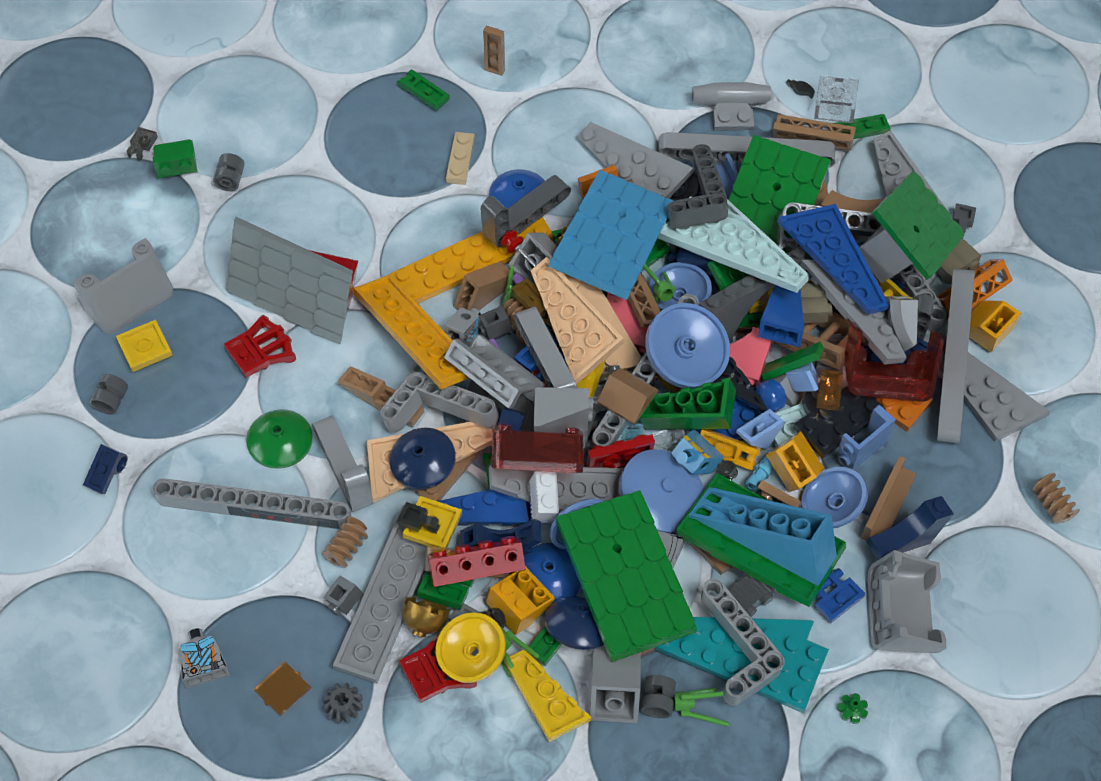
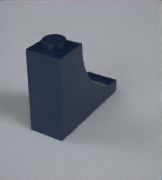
(915, 530)

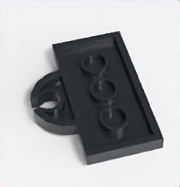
(826, 427)

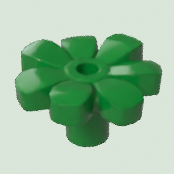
(853, 708)

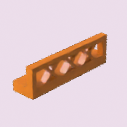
(982, 274)

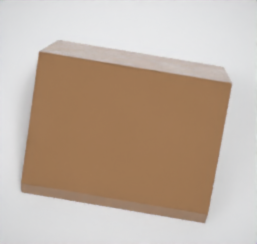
(626, 395)

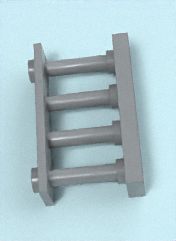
(493, 370)

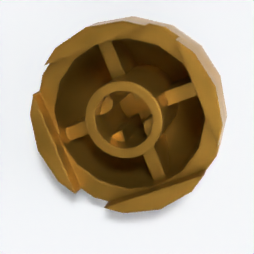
(424, 616)

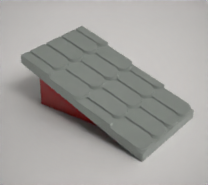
(290, 280)

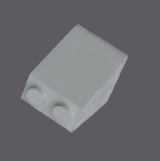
(562, 409)
(615, 687)

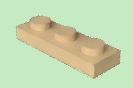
(460, 158)

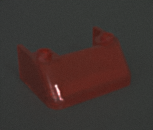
(892, 381)
(536, 450)

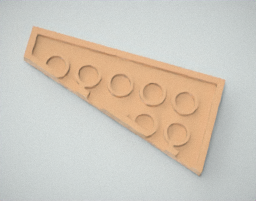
(578, 325)
(626, 355)

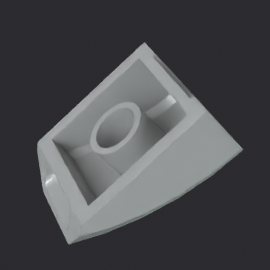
(903, 319)

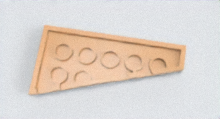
(466, 439)

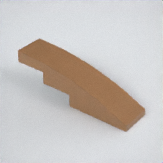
(372, 390)

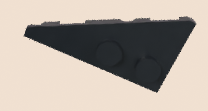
(744, 391)

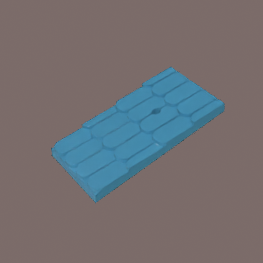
(611, 234)

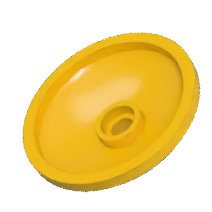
(464, 636)

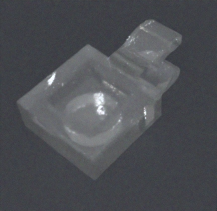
(664, 441)

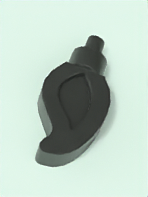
(802, 88)

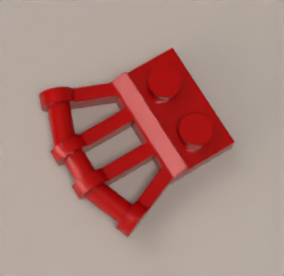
(249, 355)
(425, 676)

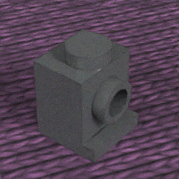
(495, 323)
(342, 596)

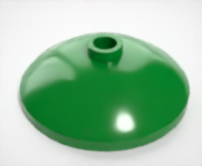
(280, 448)

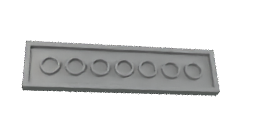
(380, 609)

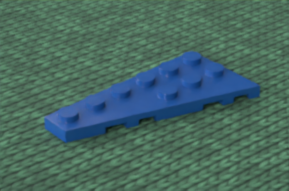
(831, 244)

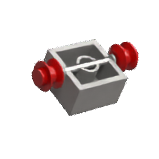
(528, 251)

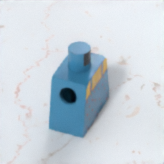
(697, 454)

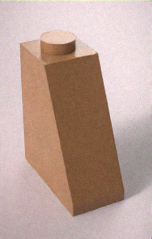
(482, 286)

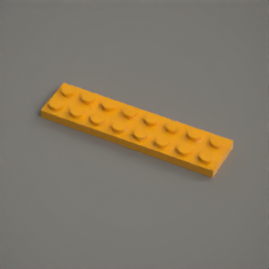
(448, 266)
(410, 328)

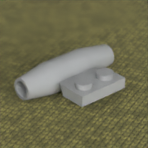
(732, 102)

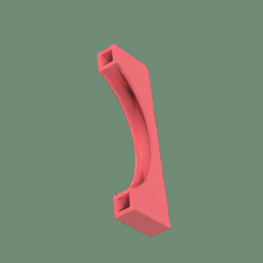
(749, 352)

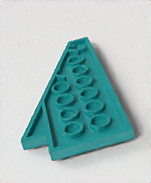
(718, 654)

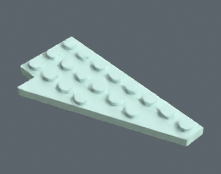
(740, 246)

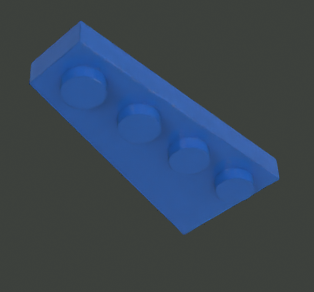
(490, 508)

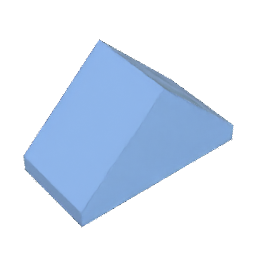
(803, 378)
(762, 429)

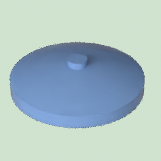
(687, 345)
(665, 487)

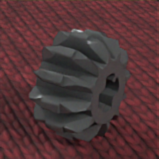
(347, 710)

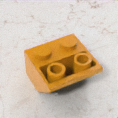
(992, 323)
(795, 462)
(520, 599)

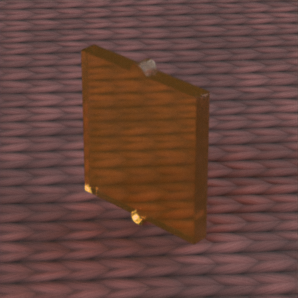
(282, 688)

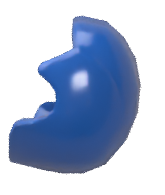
(771, 394)

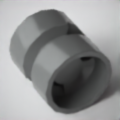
(228, 172)
(108, 394)
(658, 701)

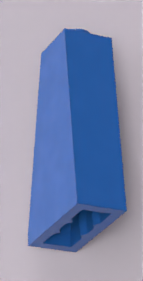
(783, 317)

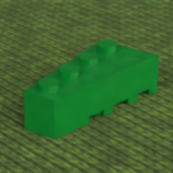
(694, 408)

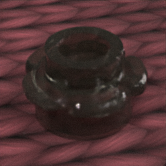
(727, 466)

